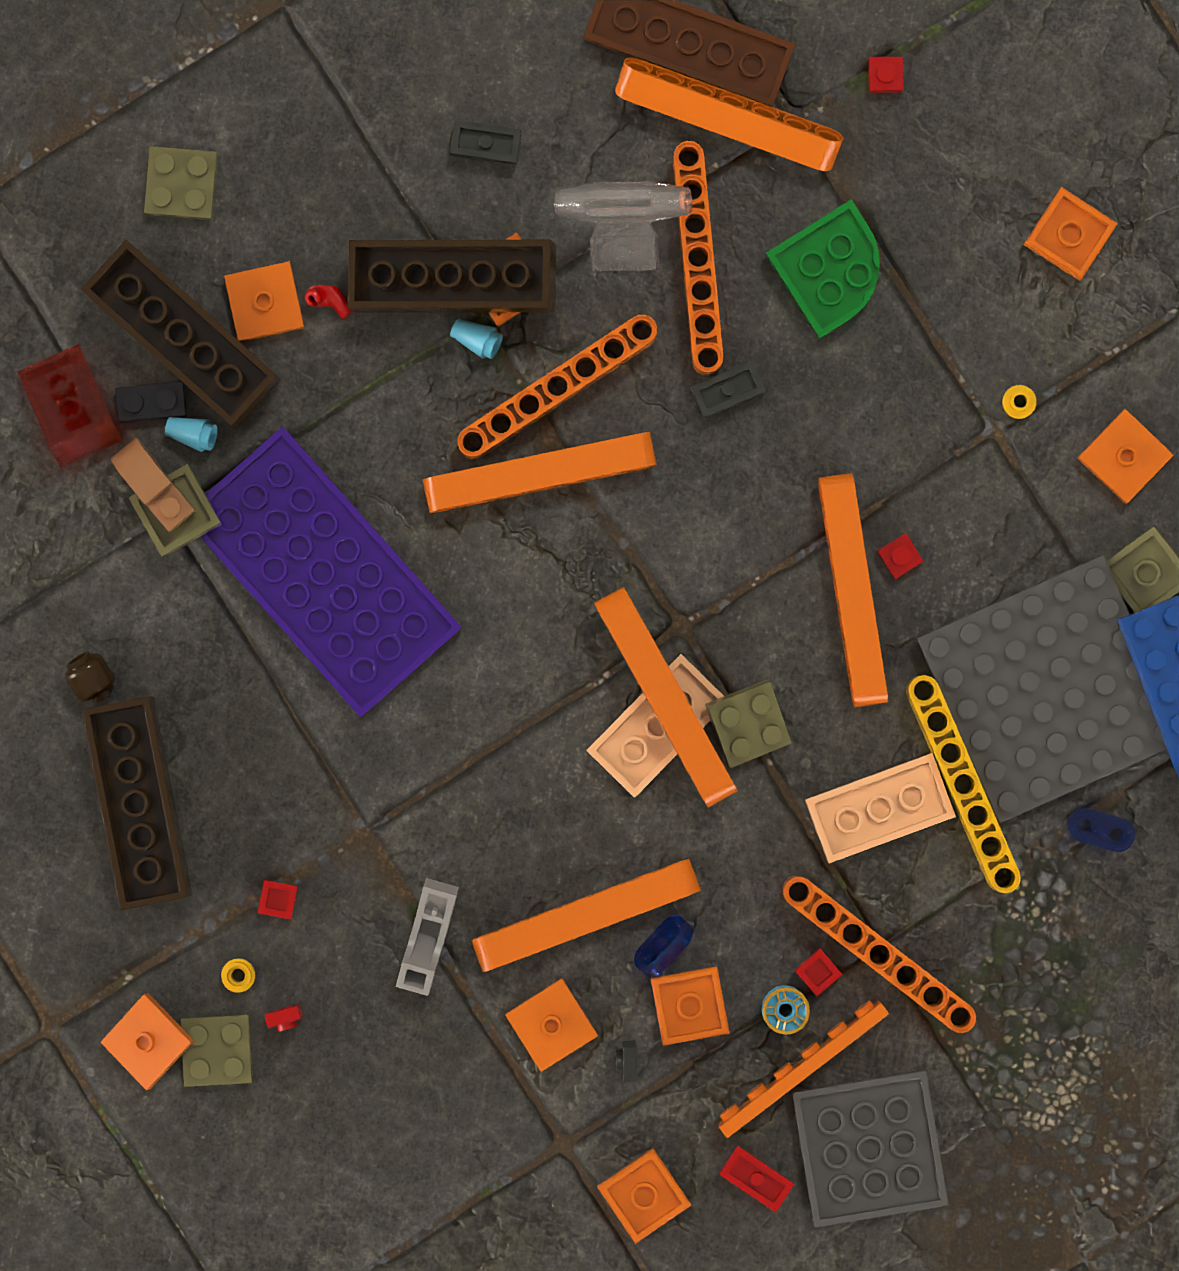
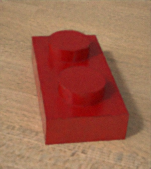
(756, 1178)

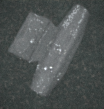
(623, 218)

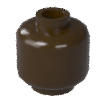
(89, 677)

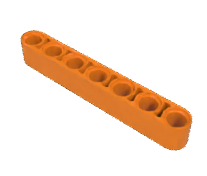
(728, 114)
(695, 275)
(565, 372)
(539, 472)
(852, 590)
(665, 697)
(585, 915)
(889, 967)

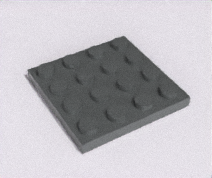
(870, 1148)

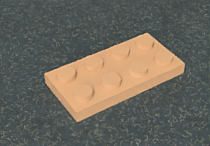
(636, 743)
(880, 808)

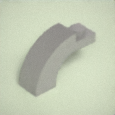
(427, 937)

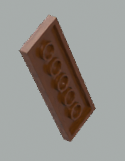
(693, 44)

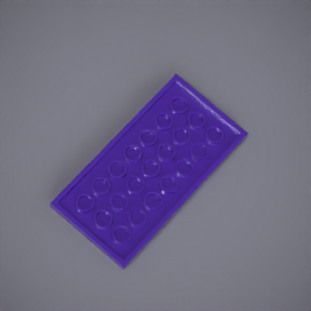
(324, 573)

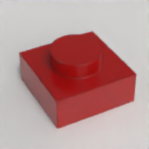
(885, 74)
(900, 556)
(278, 899)
(818, 972)
(284, 1018)

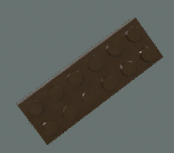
(451, 276)
(180, 334)
(137, 803)

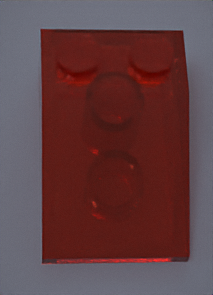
(69, 406)

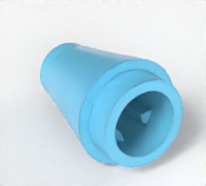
(478, 338)
(195, 433)

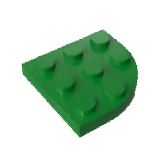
(829, 268)

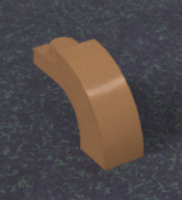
(152, 484)

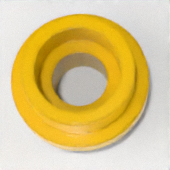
(1014, 411)
(227, 975)

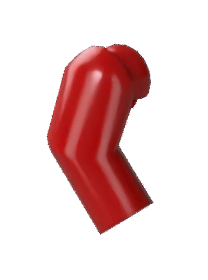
(328, 297)

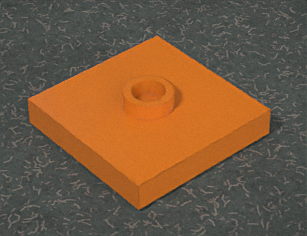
(1070, 234)
(264, 301)
(1125, 456)
(690, 1005)
(551, 1024)
(147, 1041)
(644, 1195)

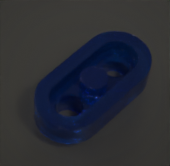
(1099, 830)
(663, 946)

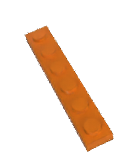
(813, 1058)

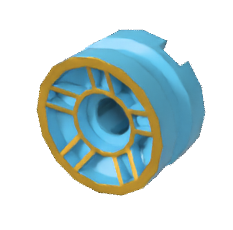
(795, 1019)

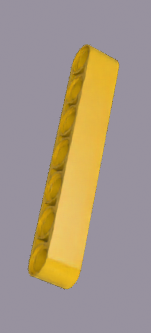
(975, 796)

